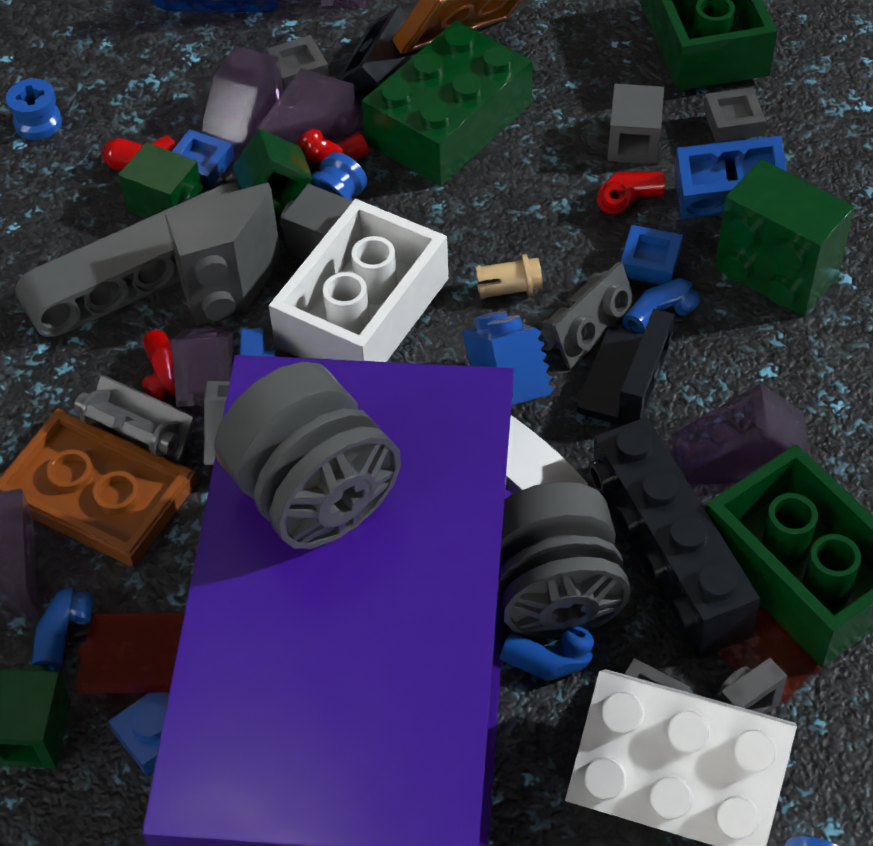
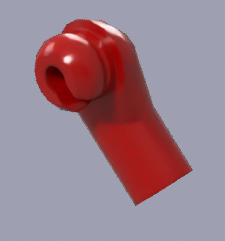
(159, 352)

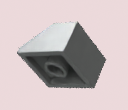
(224, 251)

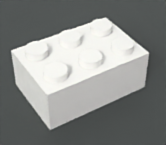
(360, 287)
(680, 762)

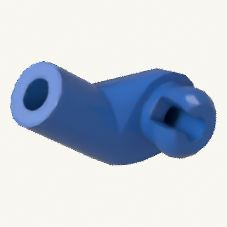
(660, 297)
(53, 625)
(551, 661)

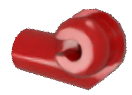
(316, 147)
(120, 151)
(626, 187)

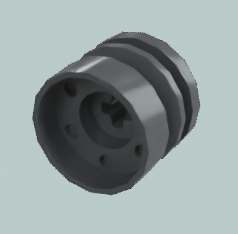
(306, 454)
(559, 561)

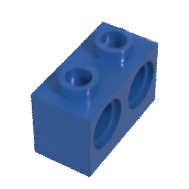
(711, 171)

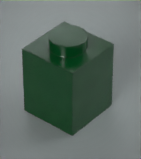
(276, 162)
(158, 180)
(32, 716)

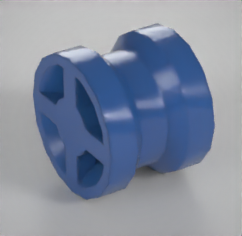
(34, 109)
(340, 176)

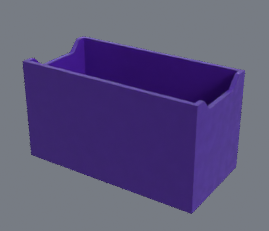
(357, 676)

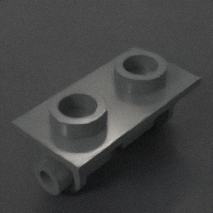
(591, 312)
(136, 418)

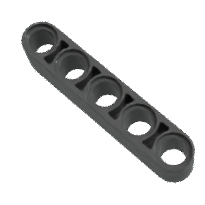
(103, 274)

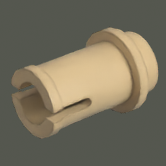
(513, 277)

